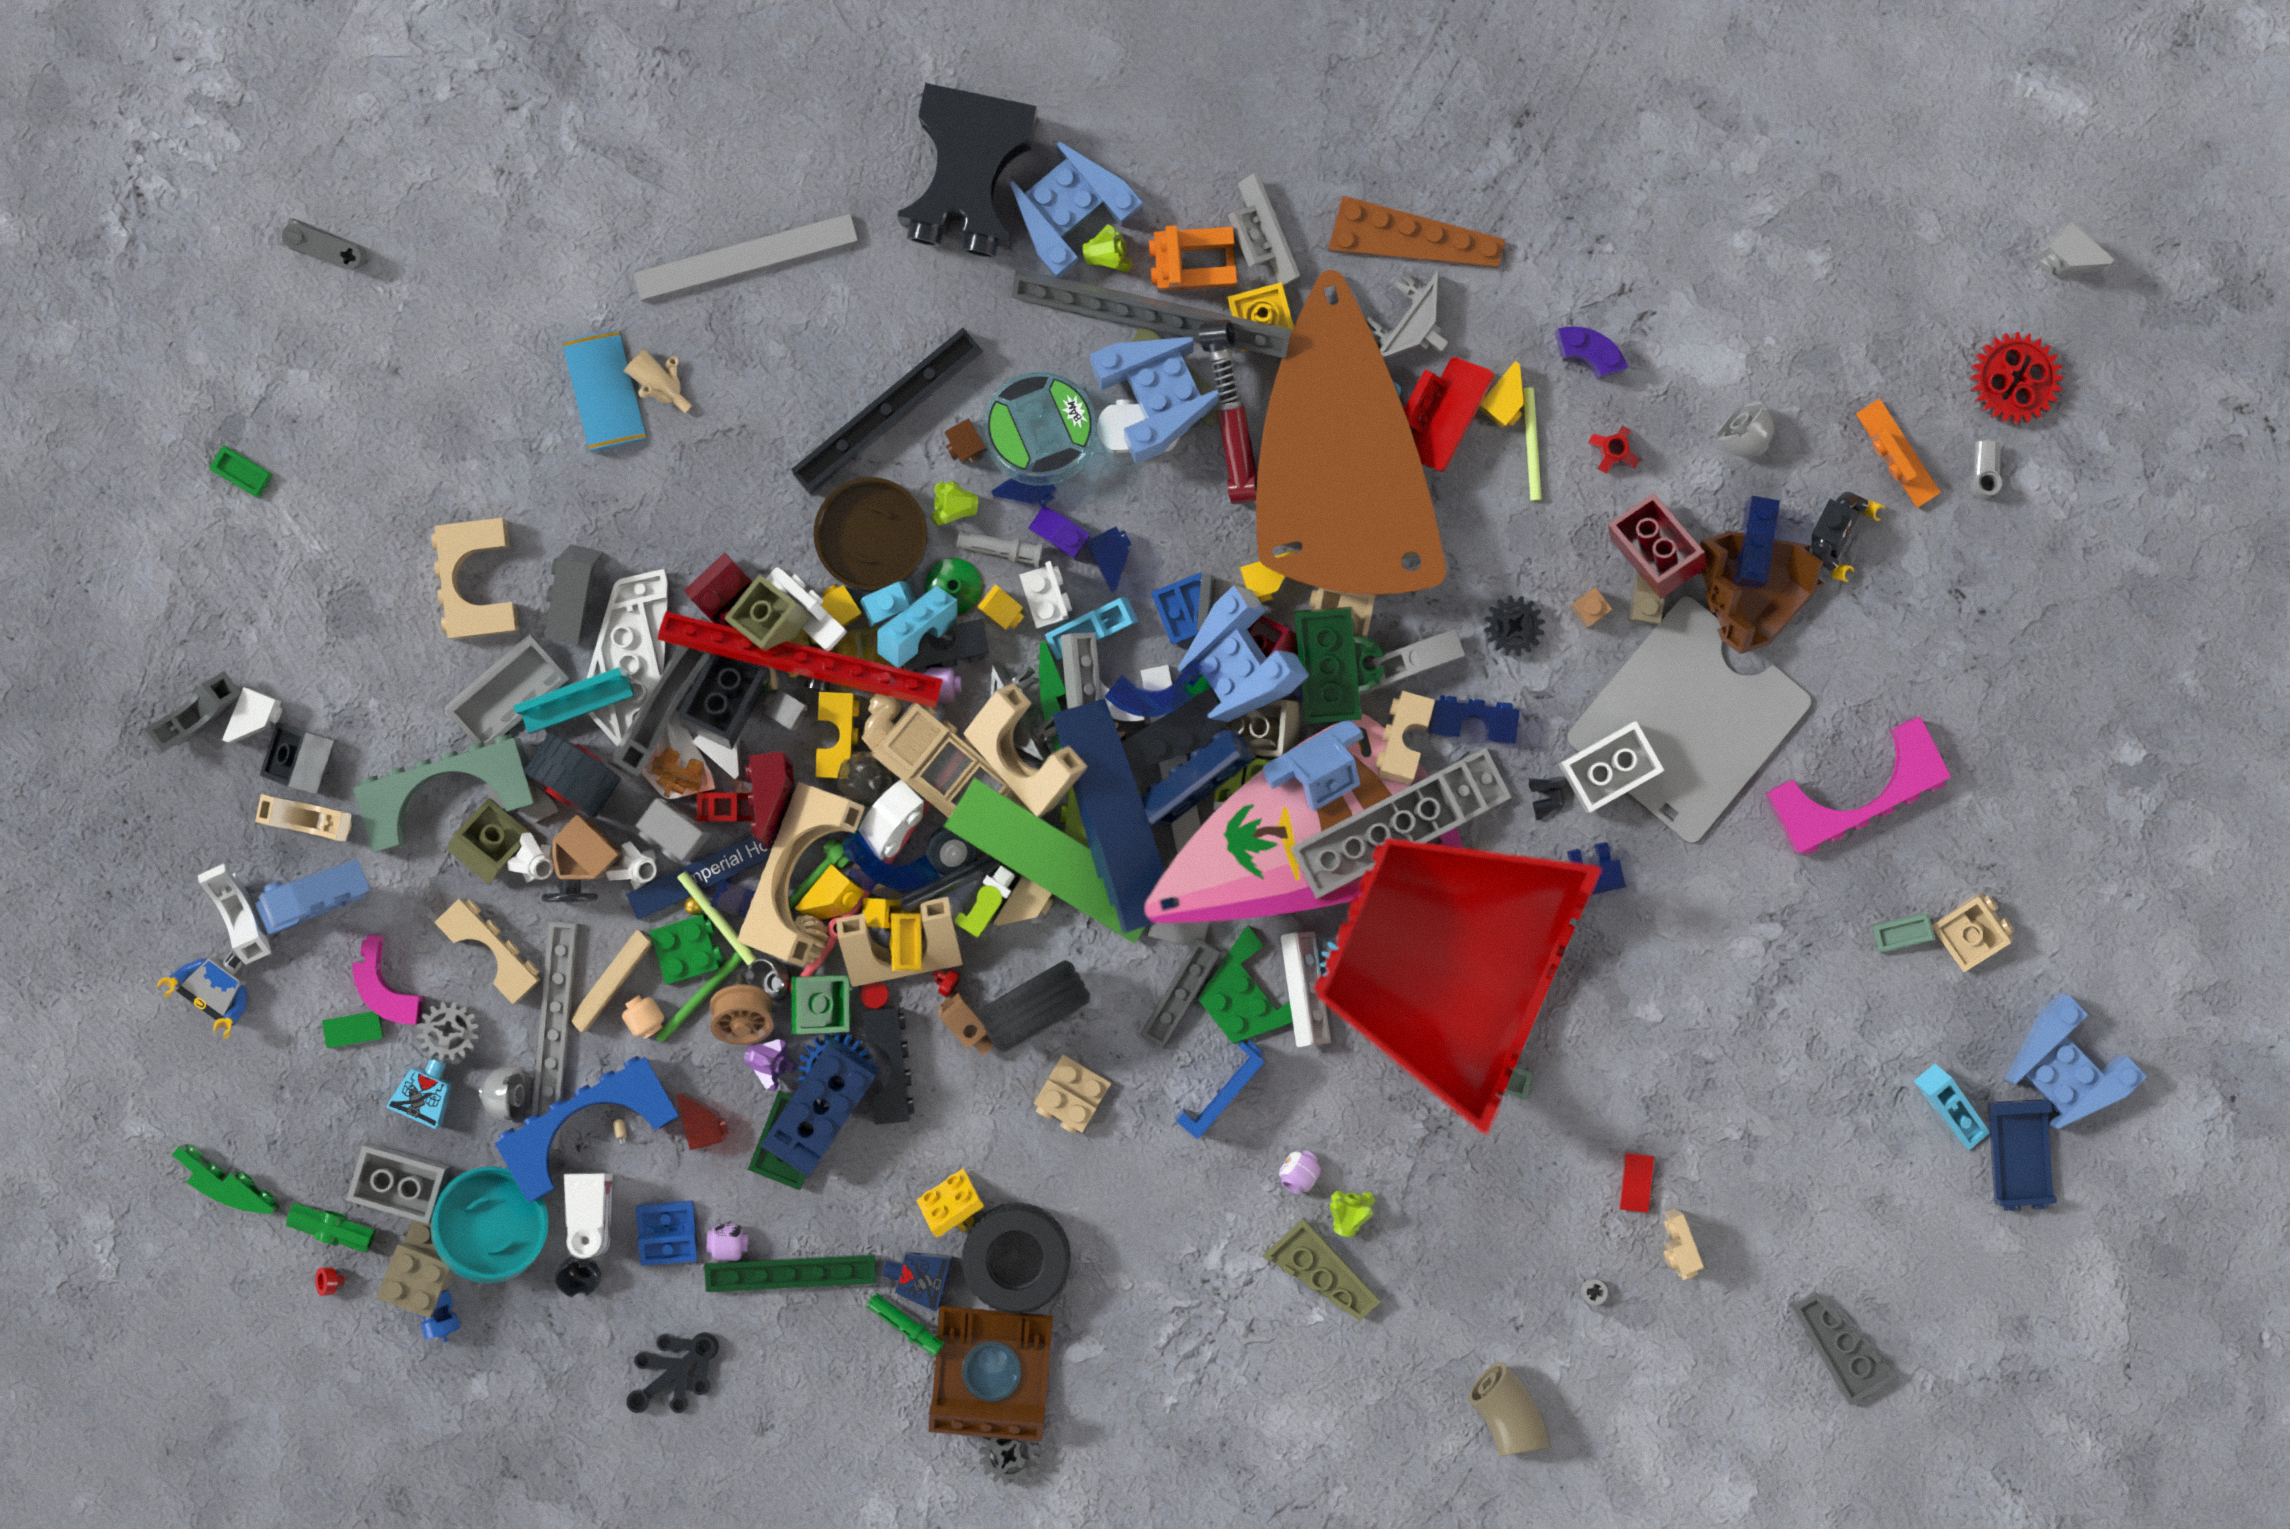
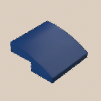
(666, 1232)

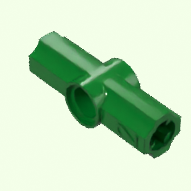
(330, 1227)

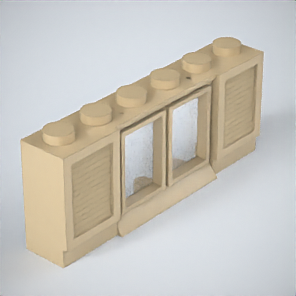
(936, 760)

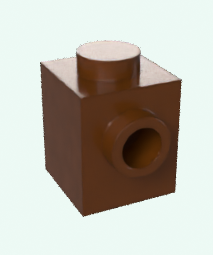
(965, 443)

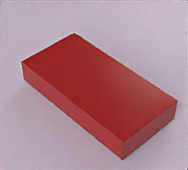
(1636, 1182)

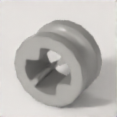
(1599, 1299)

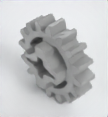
(458, 1035)

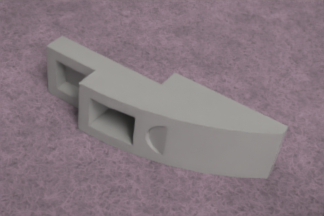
(1417, 658)

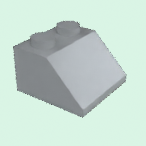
(2073, 253)

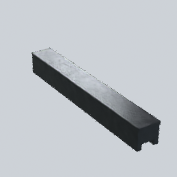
(886, 410)

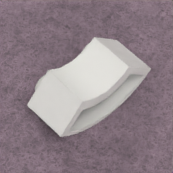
(891, 819)

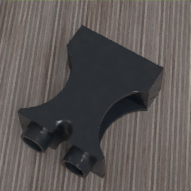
(974, 145)

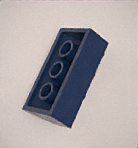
(1196, 778)

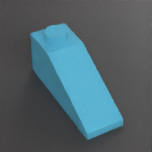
(1951, 1106)

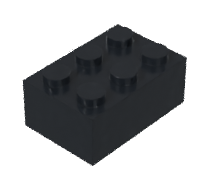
(723, 699)

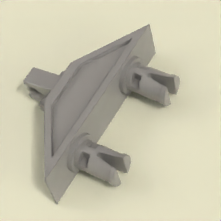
(1417, 325)

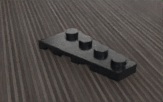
(1175, 733)

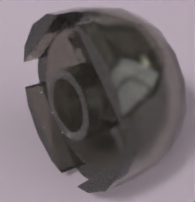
(864, 778)

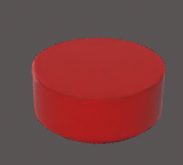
(874, 994)

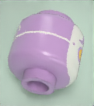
(1299, 1172)

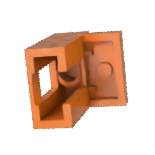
(1167, 253)

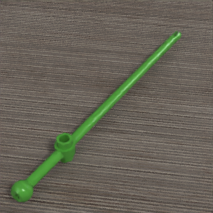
(834, 856)

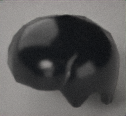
(577, 1276)

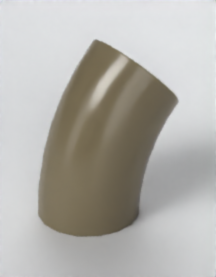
(1508, 1411)

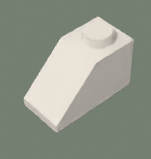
(252, 715)
(726, 758)

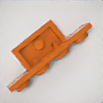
(1897, 452)

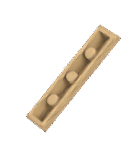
(611, 981)

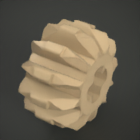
(815, 930)

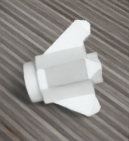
(532, 860)
(634, 866)

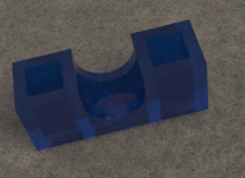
(1757, 547)
(1500, 721)

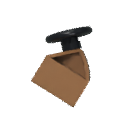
(580, 853)

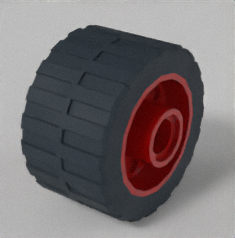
(572, 774)

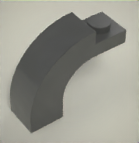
(196, 714)

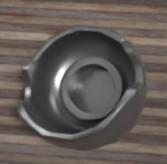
(770, 976)

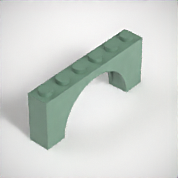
(386, 800)

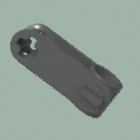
(321, 245)

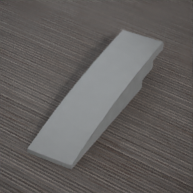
(1409, 815)

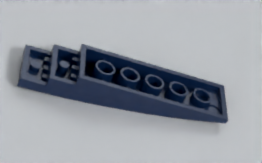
(1112, 813)

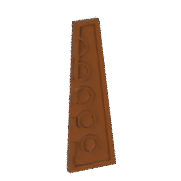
(1394, 233)

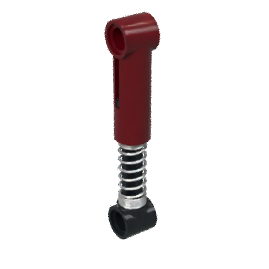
(1218, 339)

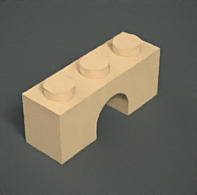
(1398, 761)

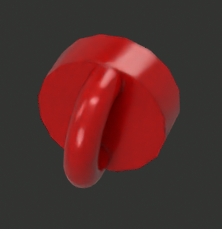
(947, 982)

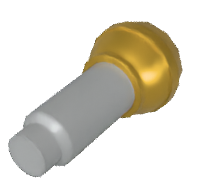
(694, 908)

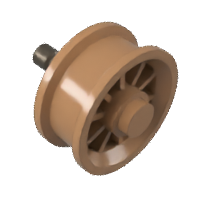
(741, 1013)

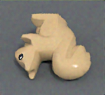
(883, 711)

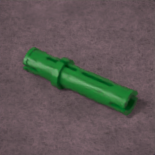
(900, 1321)

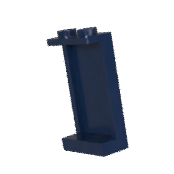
(2021, 1153)

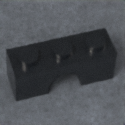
(970, 643)

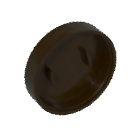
(870, 534)

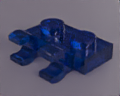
(1611, 874)

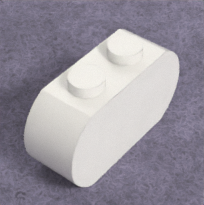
(1114, 420)

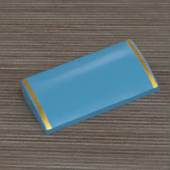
(604, 391)

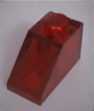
(701, 1122)

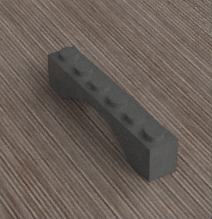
(657, 709)

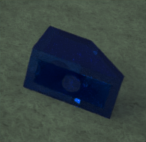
(1024, 493)
(1110, 555)
(733, 898)

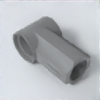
(1987, 466)

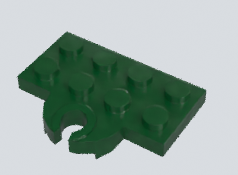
(1334, 664)

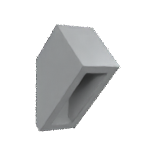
(785, 709)

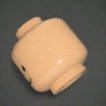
(643, 1016)

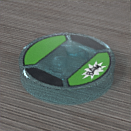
(1040, 428)

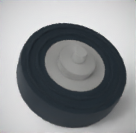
(949, 851)

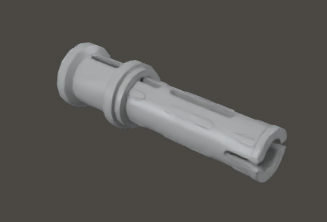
(1014, 549)

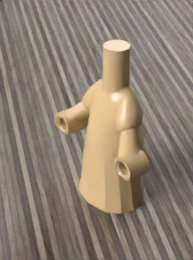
(656, 380)

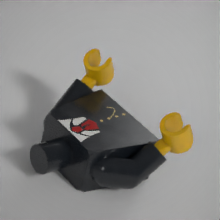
(1835, 527)

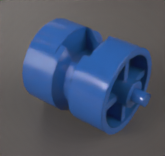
(442, 1320)

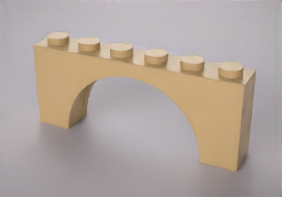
(769, 919)

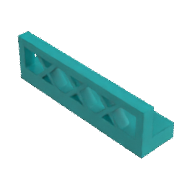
(575, 700)

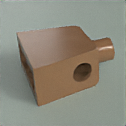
(958, 1014)

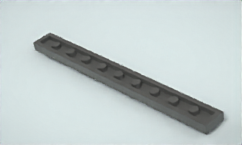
(1144, 311)

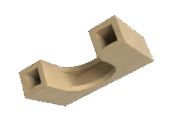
(454, 545)
(993, 737)
(871, 963)

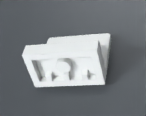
(1044, 595)

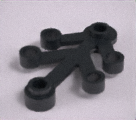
(676, 1368)

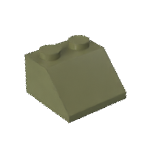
(767, 615)
(487, 841)

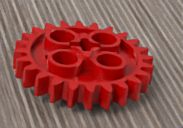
(2037, 391)

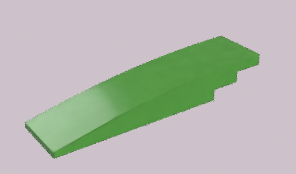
(1034, 851)

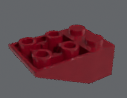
(719, 589)
(771, 793)

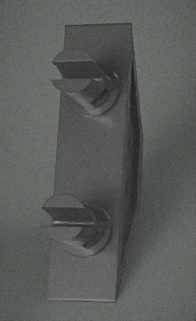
(1026, 733)

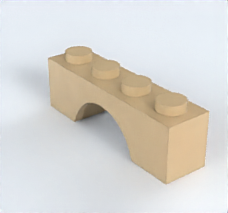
(514, 975)

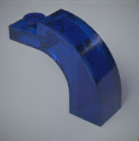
(1149, 703)
(882, 878)

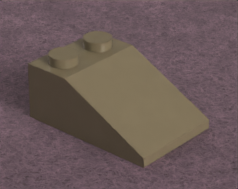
(1270, 729)

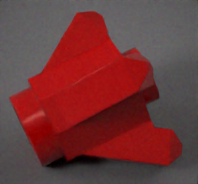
(1614, 449)

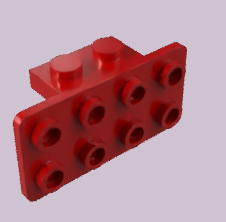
(1444, 409)

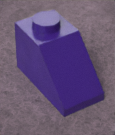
(1059, 532)

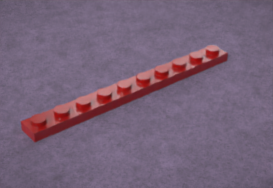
(801, 660)

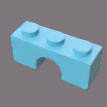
(901, 635)

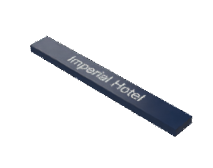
(704, 872)

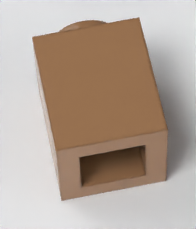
(1590, 607)

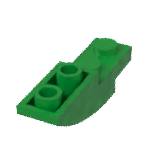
(234, 1190)

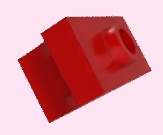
(724, 807)

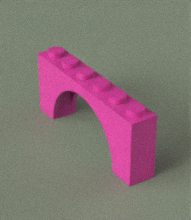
(1915, 770)

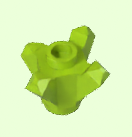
(1107, 250)
(953, 503)
(1350, 1211)

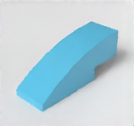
(1102, 621)

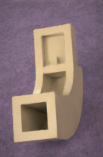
(304, 817)

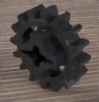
(1503, 618)

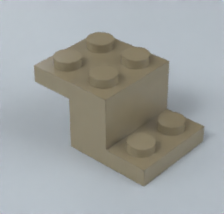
(415, 1273)

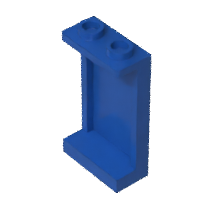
(1198, 1126)

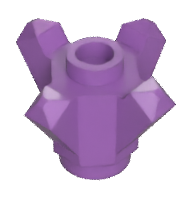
(769, 1061)

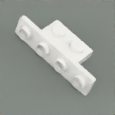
(821, 625)

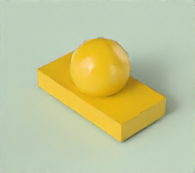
(906, 942)

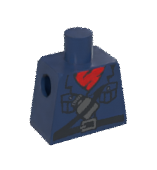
(920, 1277)

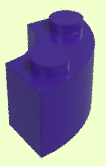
(1592, 349)

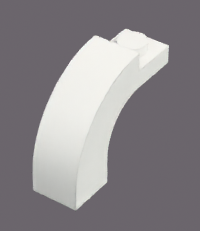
(238, 912)

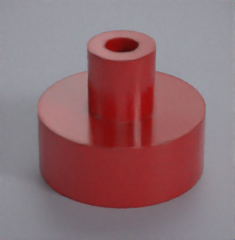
(327, 1281)

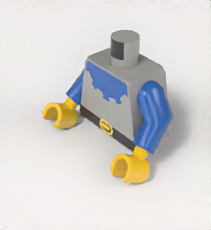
(212, 988)

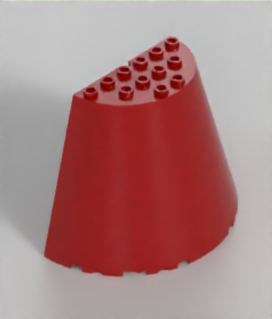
(1453, 962)

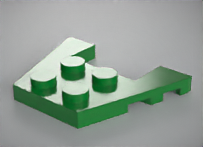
(1236, 999)

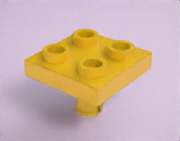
(1262, 305)
(950, 1204)

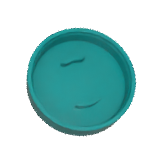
(487, 1226)

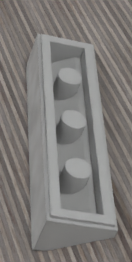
(1080, 668)

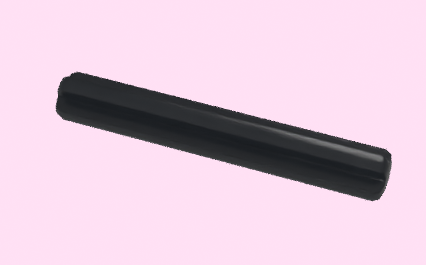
(949, 882)

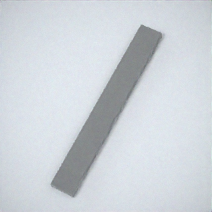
(745, 257)
(555, 1018)

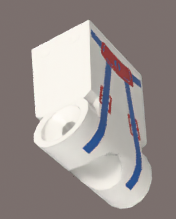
(588, 1213)

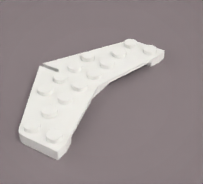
(631, 643)

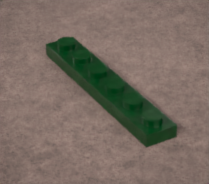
(790, 1273)

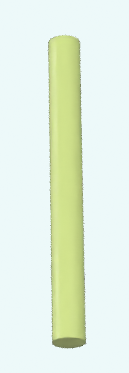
(1532, 444)
(716, 917)

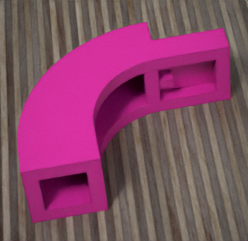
(375, 990)

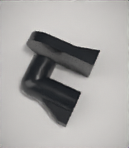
(1556, 801)

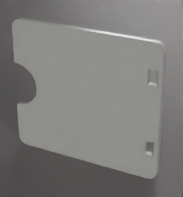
(1696, 715)

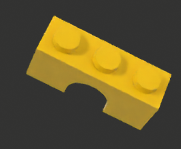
(840, 710)

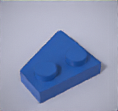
(1179, 607)

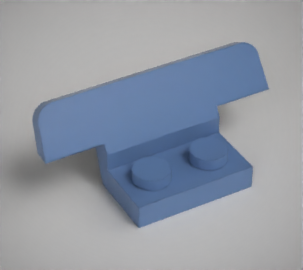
(1320, 765)

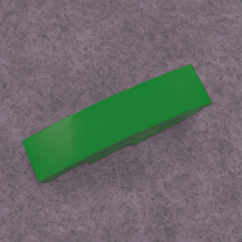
(1050, 688)

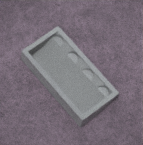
(487, 704)

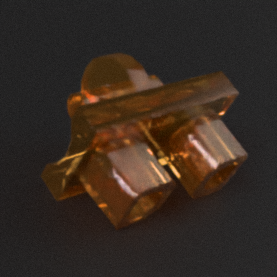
(675, 777)

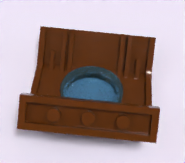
(991, 1374)

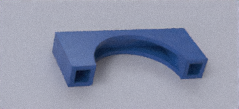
(529, 1147)

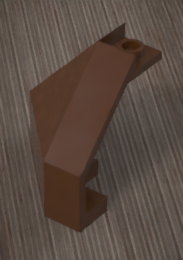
(1754, 615)

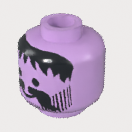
(727, 1242)

